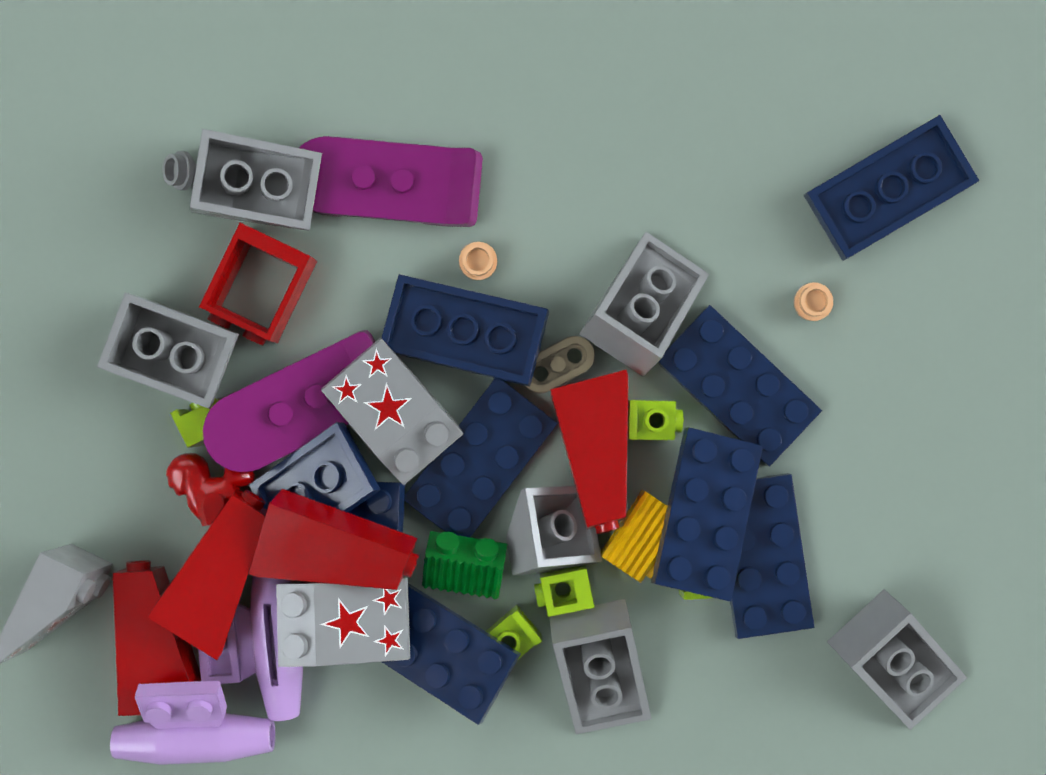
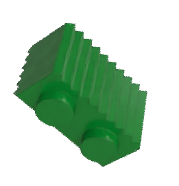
(464, 564)

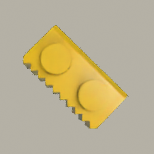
(637, 540)

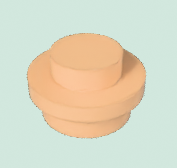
(478, 260)
(813, 301)

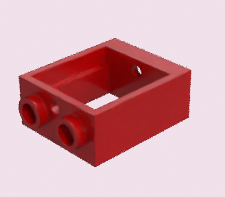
(228, 269)

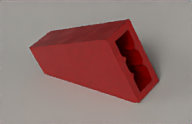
(595, 437)
(330, 546)
(210, 582)
(144, 648)

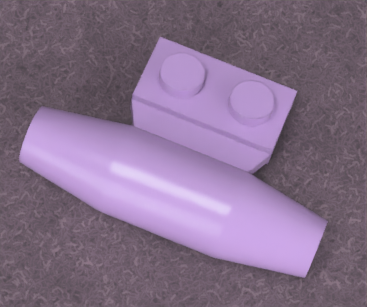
(254, 649)
(189, 726)

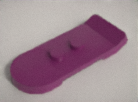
(397, 181)
(279, 410)

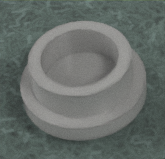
(179, 170)

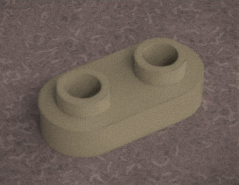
(559, 368)

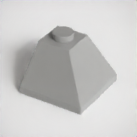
(550, 532)

